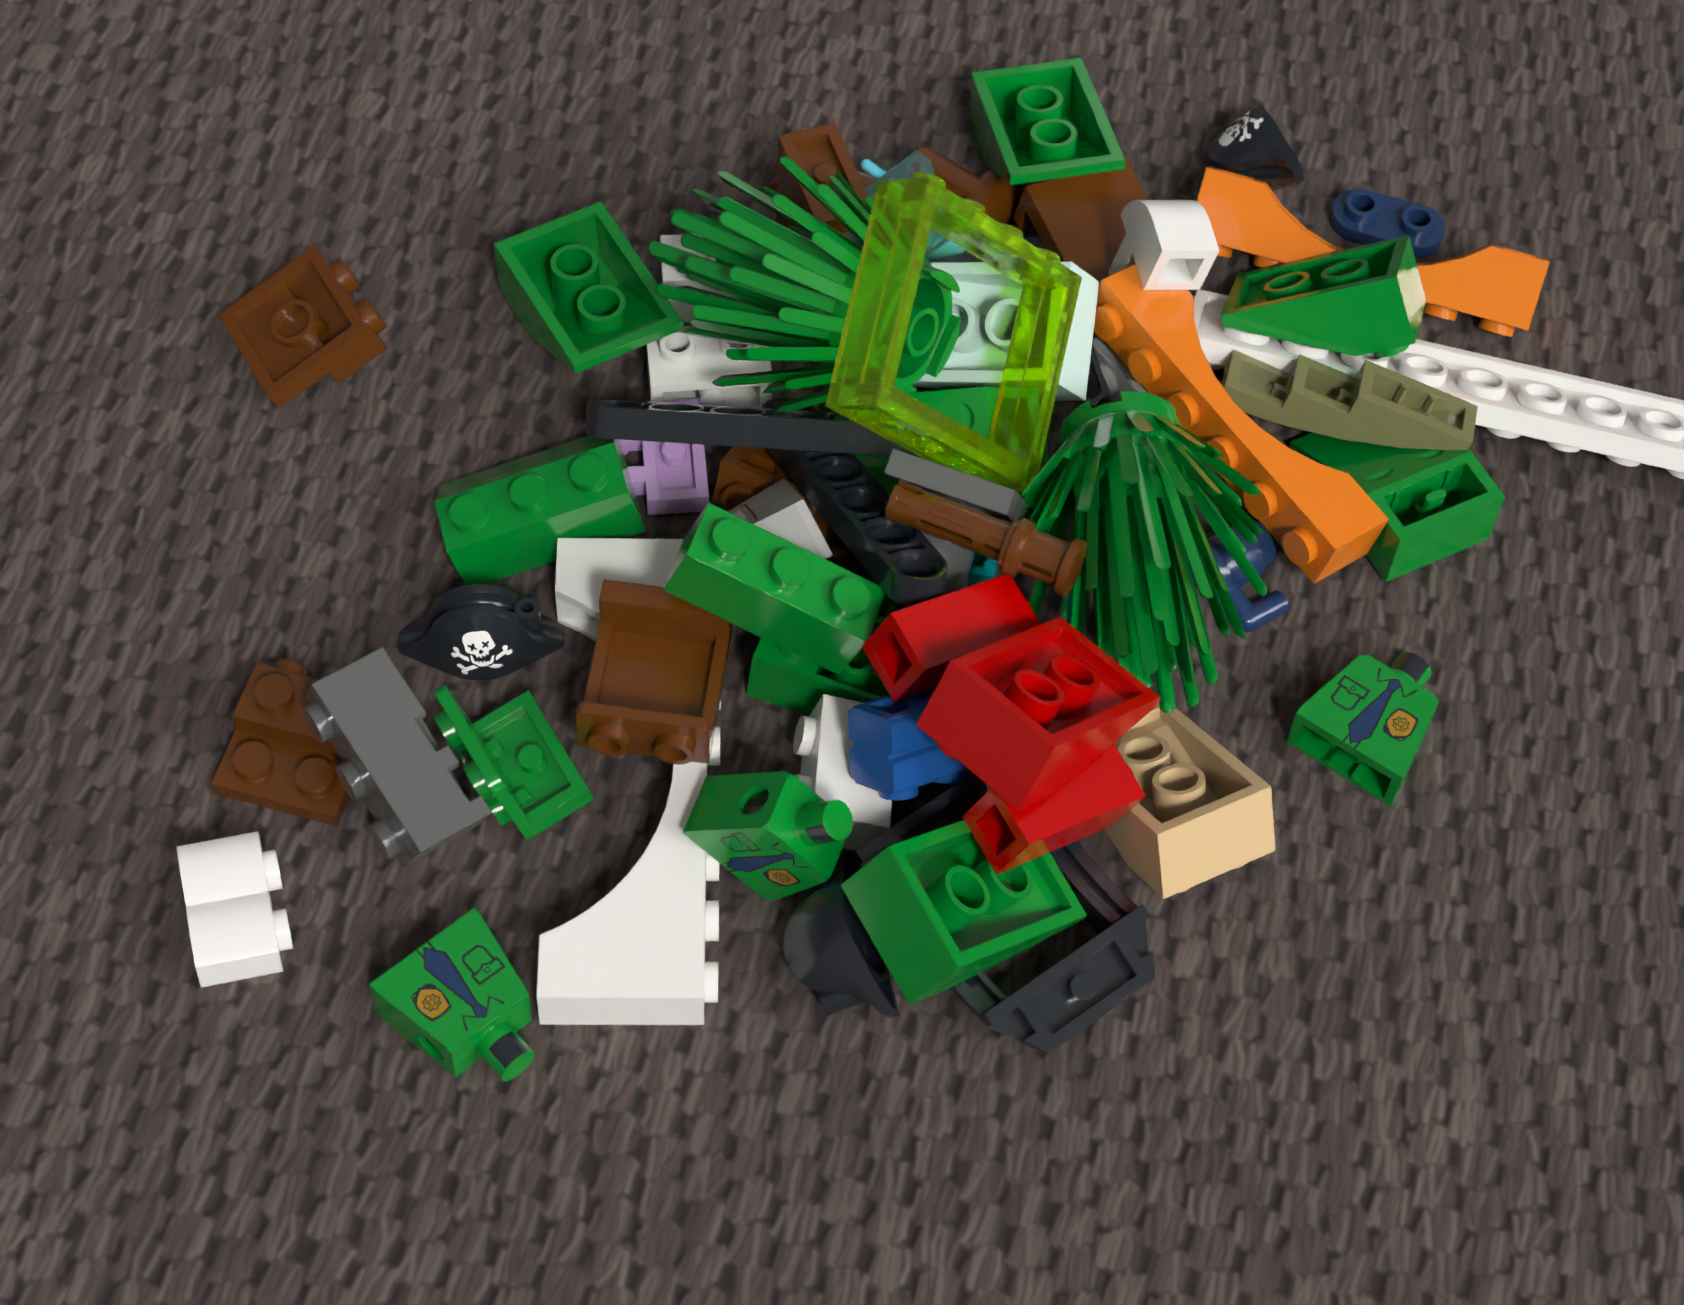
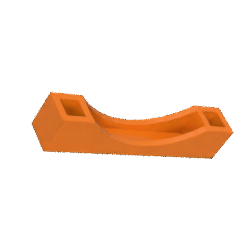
(1485, 283)
(1306, 506)

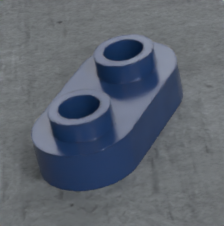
(1386, 219)

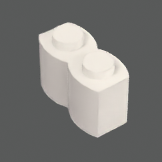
(231, 908)

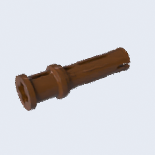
(1013, 545)

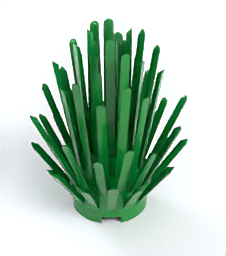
(794, 286)
(1130, 487)

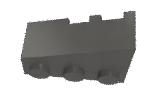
(391, 758)

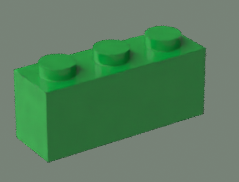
(774, 589)

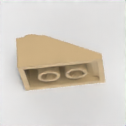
(1199, 806)

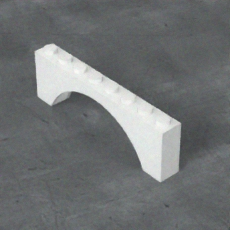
(643, 944)

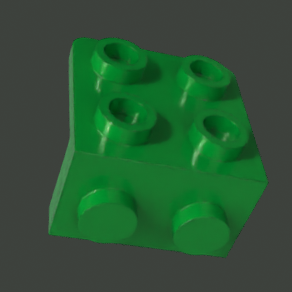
(515, 762)

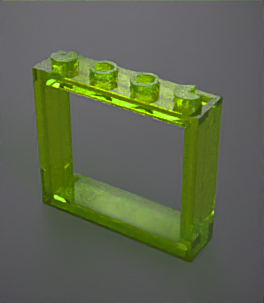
(881, 314)

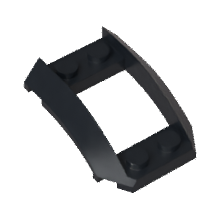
(1081, 983)

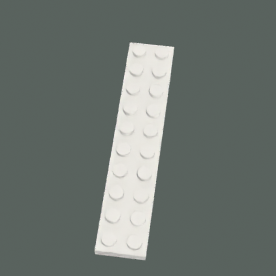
(1510, 395)

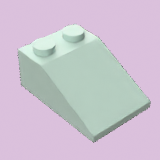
(988, 314)

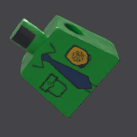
(1369, 722)
(769, 830)
(459, 1000)

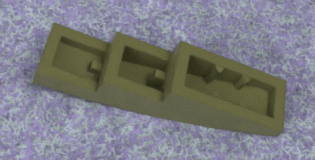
(1366, 408)

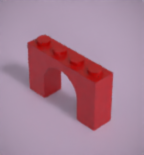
(911, 657)

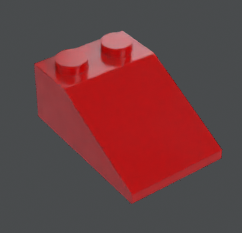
(1033, 710)

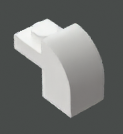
(1168, 244)

